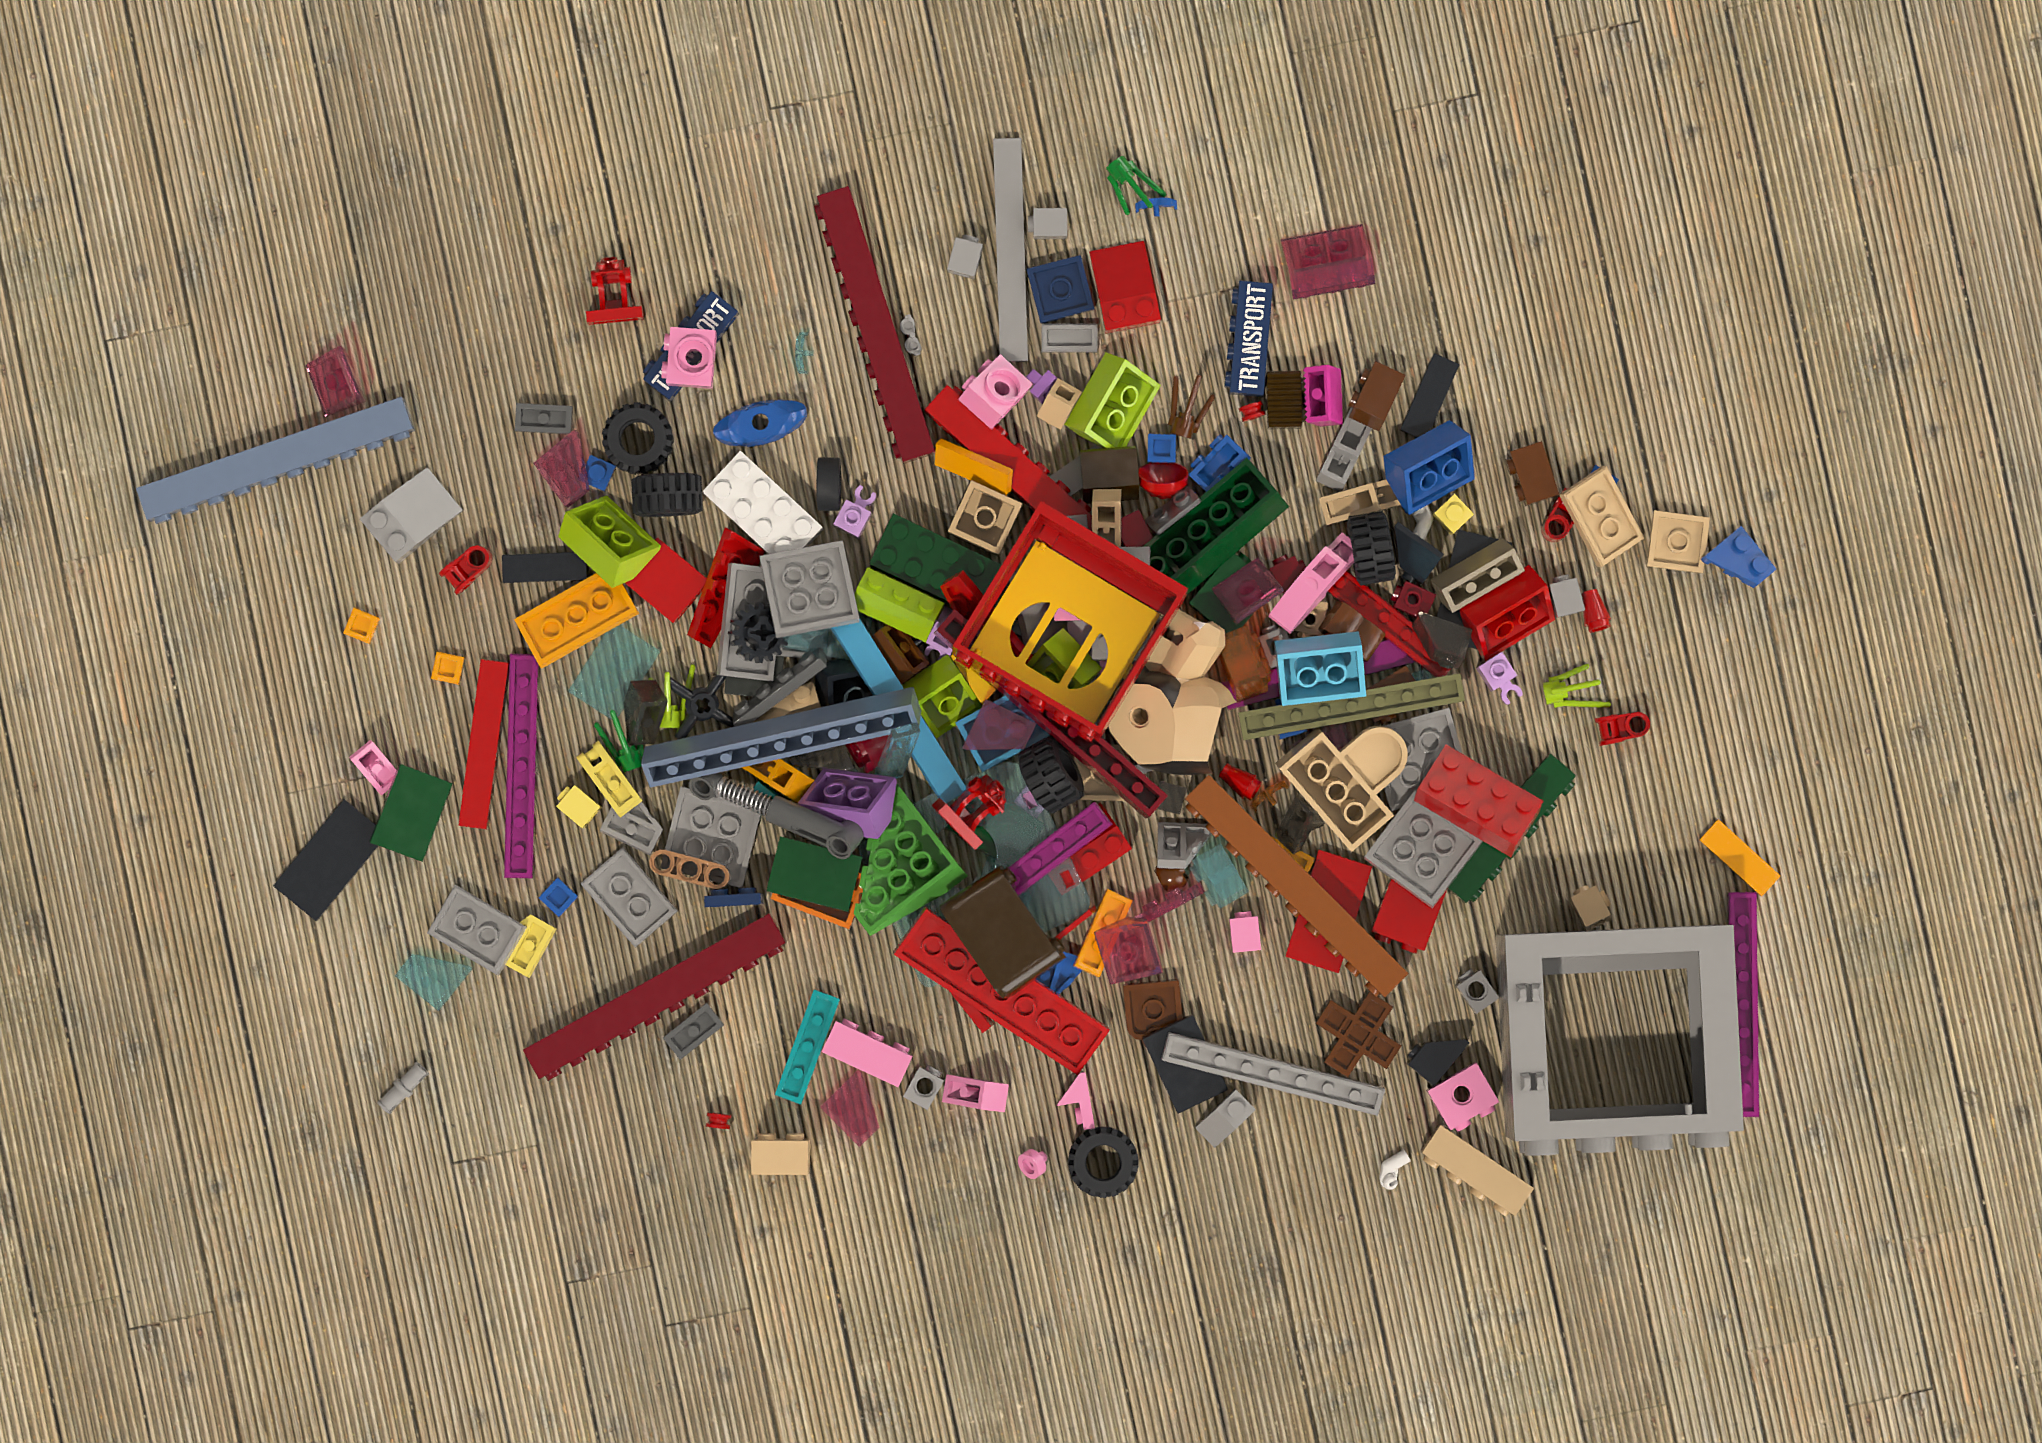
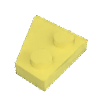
(531, 945)

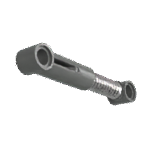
(837, 836)

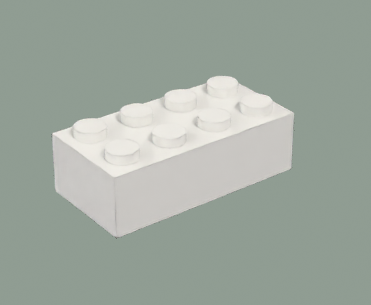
(761, 507)

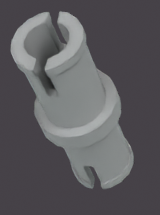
(403, 1088)

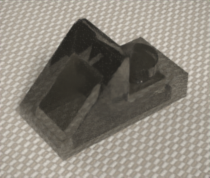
(1298, 824)

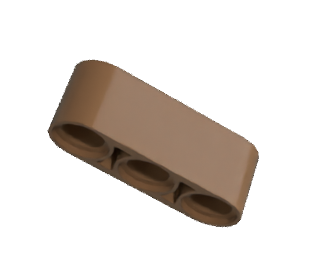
(676, 864)

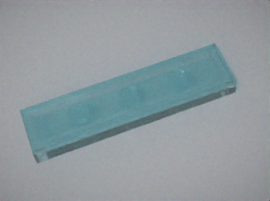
(898, 751)

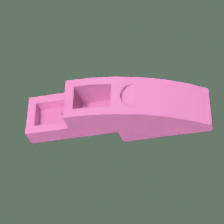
(1313, 583)

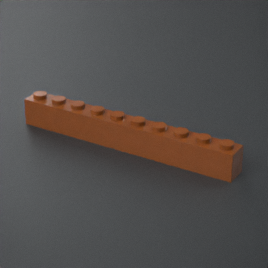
(1296, 886)

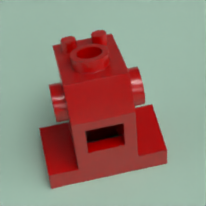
(606, 272)
(993, 798)

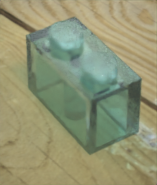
(1219, 876)

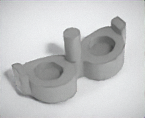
(912, 344)

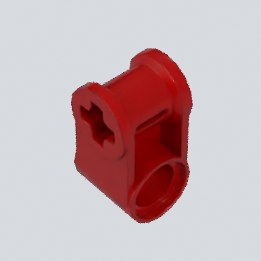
(1558, 514)
(465, 569)
(1620, 727)

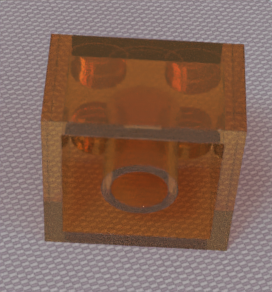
(1242, 664)

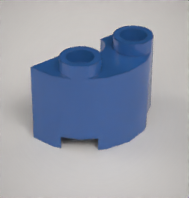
(1218, 462)

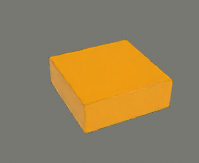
(361, 625)
(447, 668)

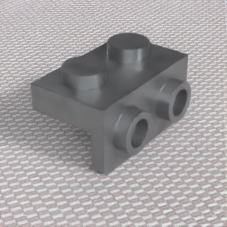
(1172, 510)

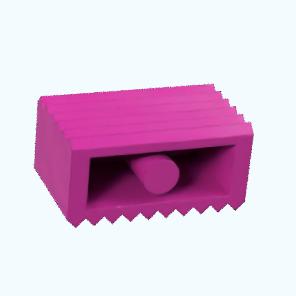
(1323, 395)

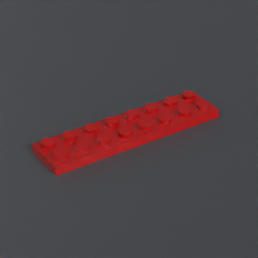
(1032, 1013)

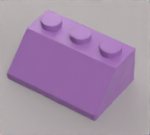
(853, 797)

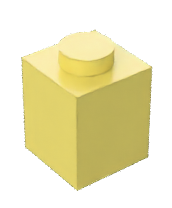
(1452, 514)
(578, 805)

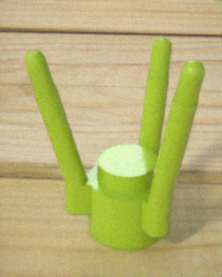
(1556, 691)
(672, 715)

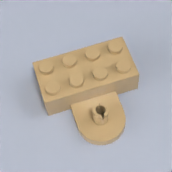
(1346, 781)

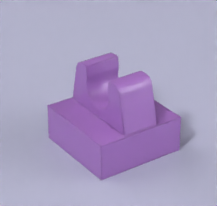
(1041, 384)

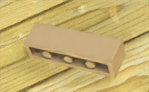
(1477, 1170)

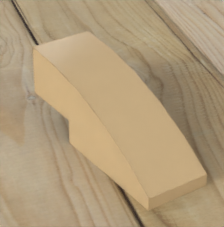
(1358, 501)

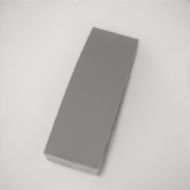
(1343, 454)

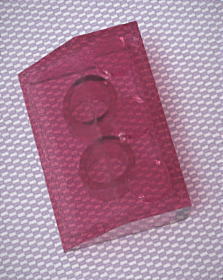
(1328, 261)

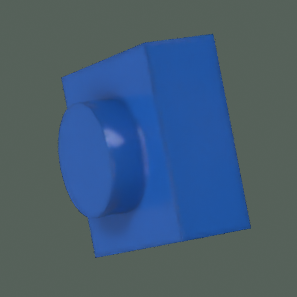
(1161, 448)
(599, 472)
(558, 897)

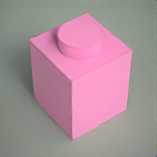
(1244, 932)

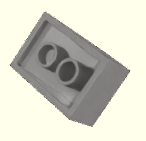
(411, 515)

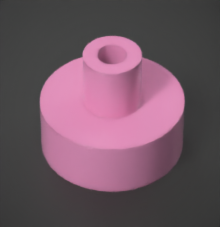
(1032, 1163)

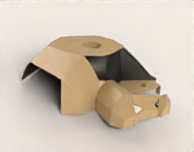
(1172, 706)

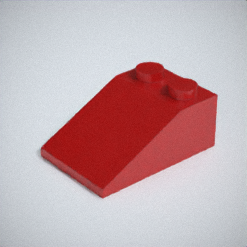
(1125, 287)

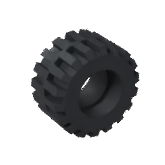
(620, 421)
(667, 494)
(1371, 548)
(1051, 774)
(1120, 1180)

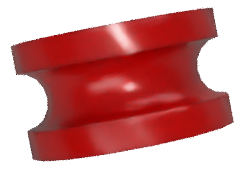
(1252, 411)
(718, 1120)

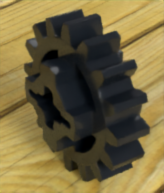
(758, 644)

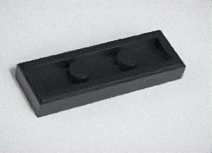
(1430, 396)
(543, 567)

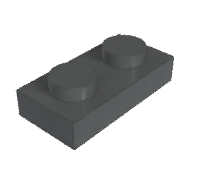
(543, 418)
(693, 1031)

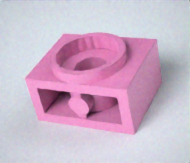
(679, 344)
(994, 390)
(1479, 1100)

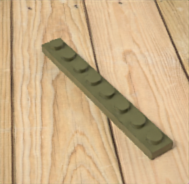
(1376, 703)

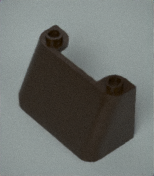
(1001, 932)

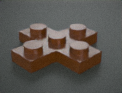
(1358, 1034)

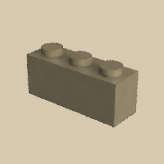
(1477, 575)

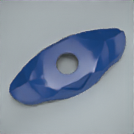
(783, 418)

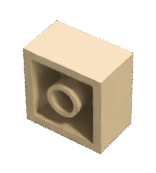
(985, 518)
(780, 1155)

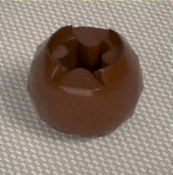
(1171, 878)

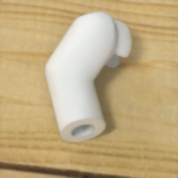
(1424, 521)
(1390, 1167)

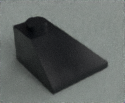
(1413, 555)
(840, 683)

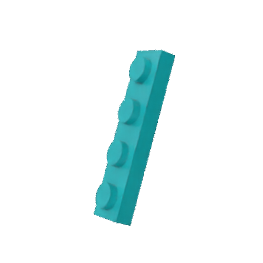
(807, 1046)

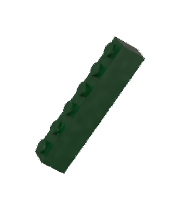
(1545, 783)

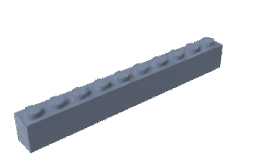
(276, 459)
(780, 737)

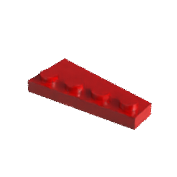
(709, 611)

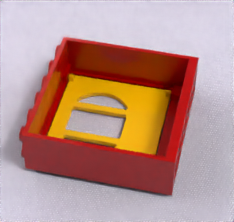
(1065, 585)

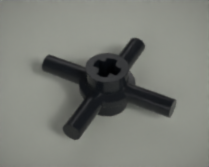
(692, 696)

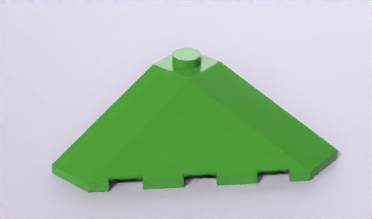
(904, 868)

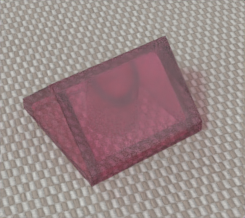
(335, 381)
(1247, 590)
(1128, 950)

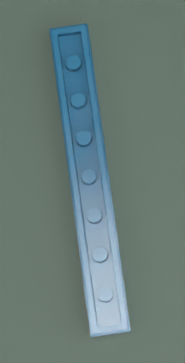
(880, 680)

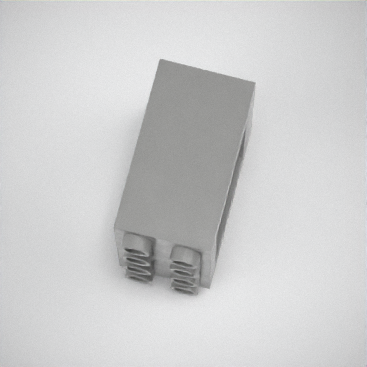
(1713, 1029)

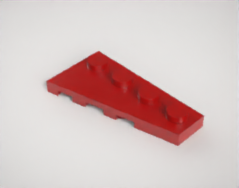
(964, 598)

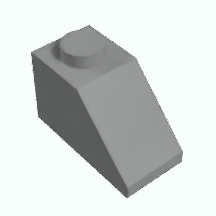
(1225, 1118)

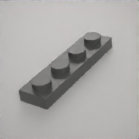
(786, 682)

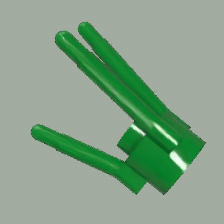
(1122, 171)
(629, 756)

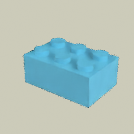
(1320, 668)

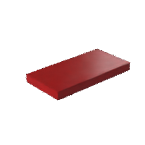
(1346, 884)

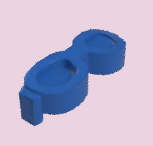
(1157, 202)

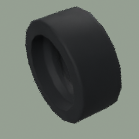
(828, 484)

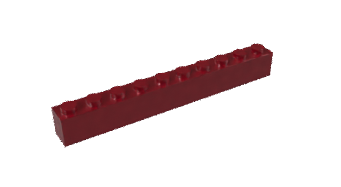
(875, 324)
(1095, 755)
(654, 997)

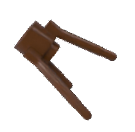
(1184, 423)

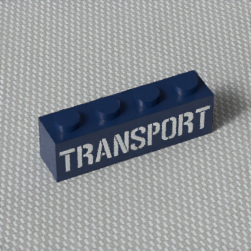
(711, 314)
(1250, 338)

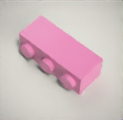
(868, 1052)

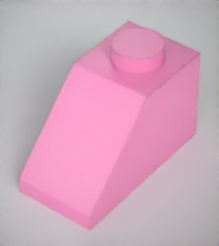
(975, 1093)

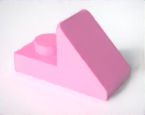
(374, 766)
(1079, 1093)

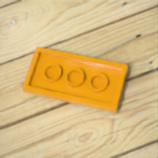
(574, 618)

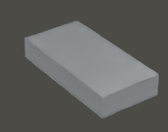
(1069, 338)

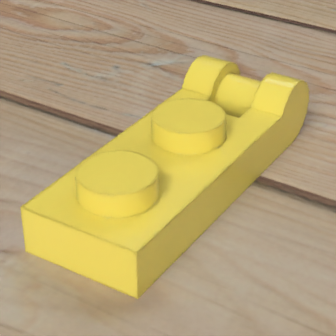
(609, 779)

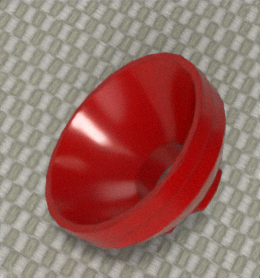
(1163, 479)

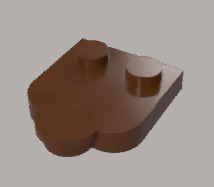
(1151, 1006)

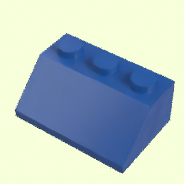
(1430, 466)

